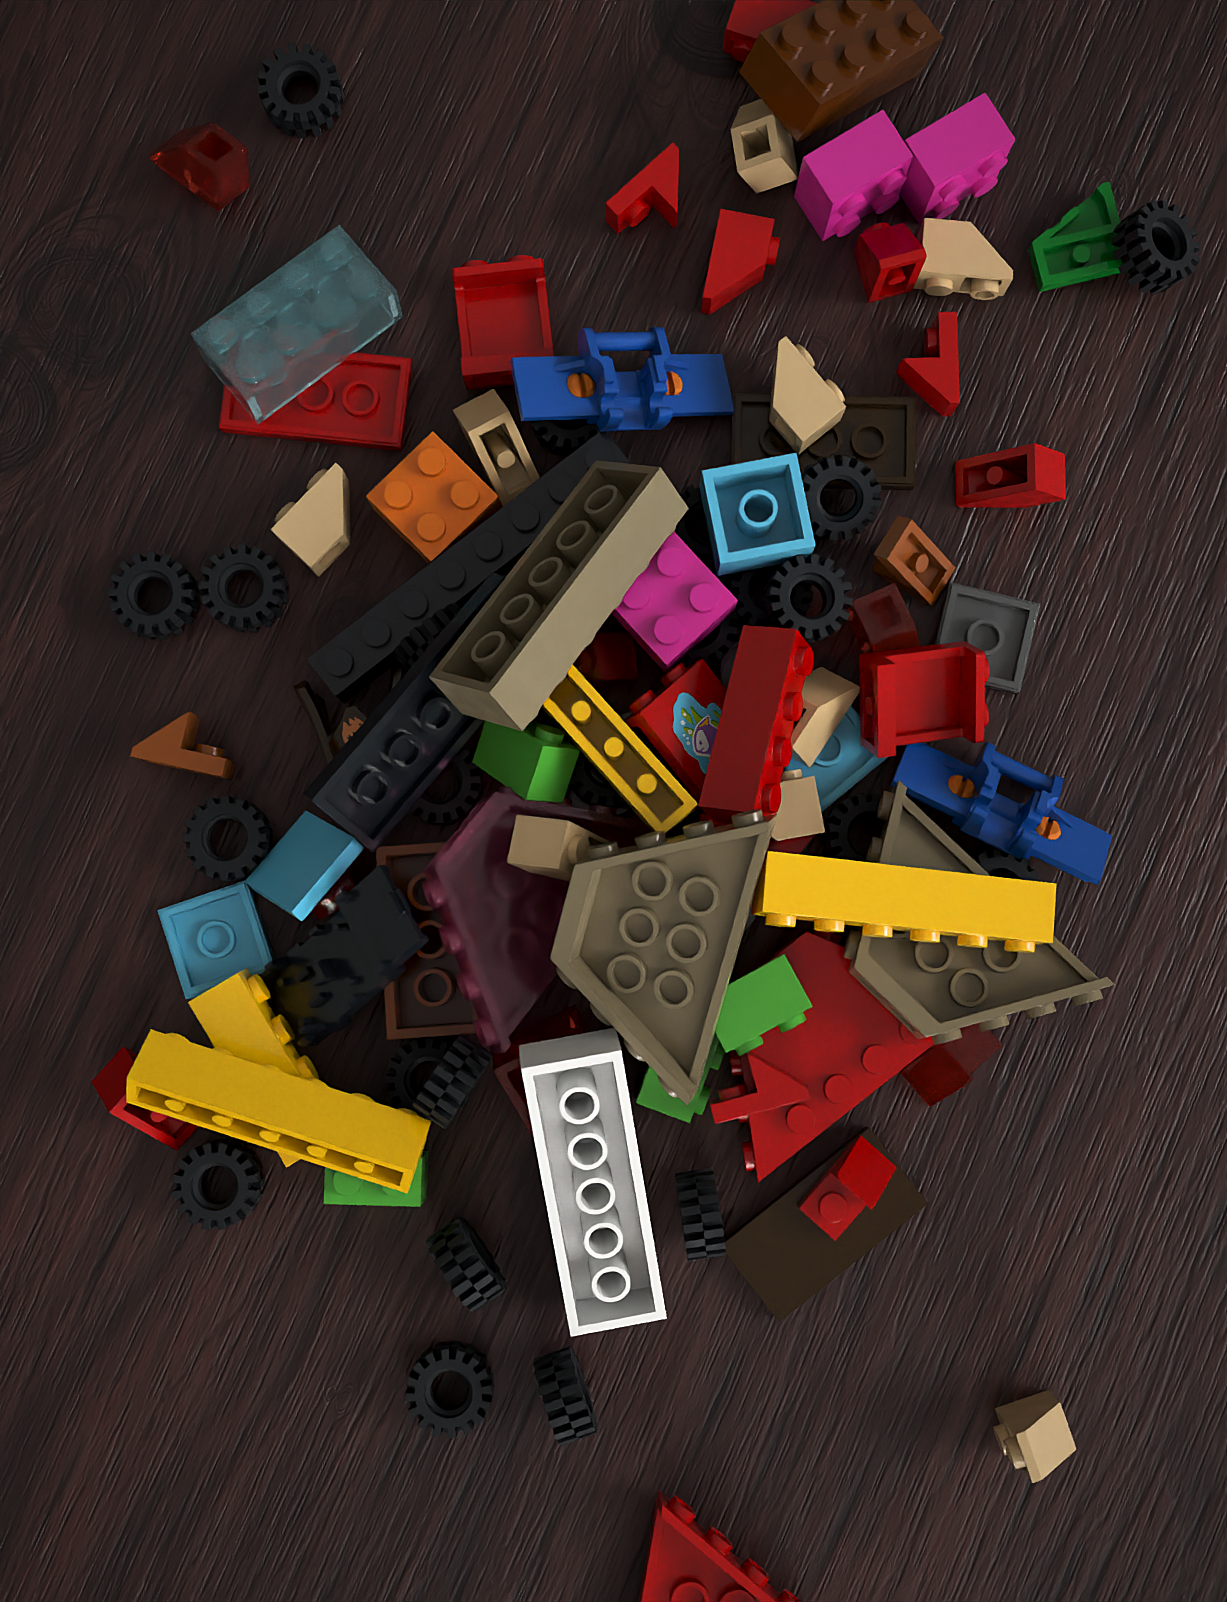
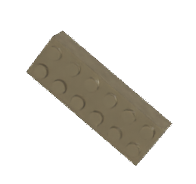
(560, 593)

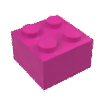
(956, 159)
(853, 176)
(674, 603)

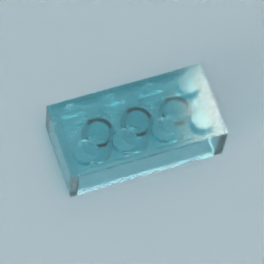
(298, 324)

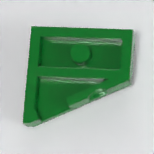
(1078, 244)

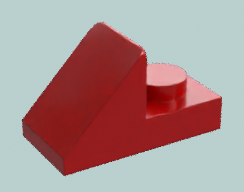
(651, 186)
(938, 374)
(772, 1090)
(848, 1187)

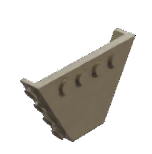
(657, 937)
(948, 985)

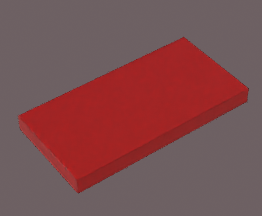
(352, 405)

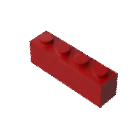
(757, 723)

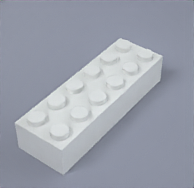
(592, 1181)

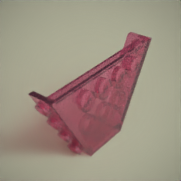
(502, 916)

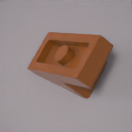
(912, 561)
(174, 746)

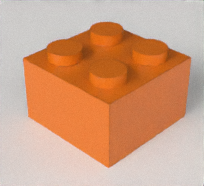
(433, 499)

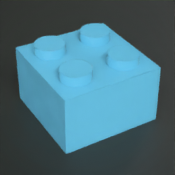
(756, 514)

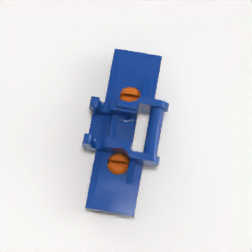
(621, 401)
(1018, 829)

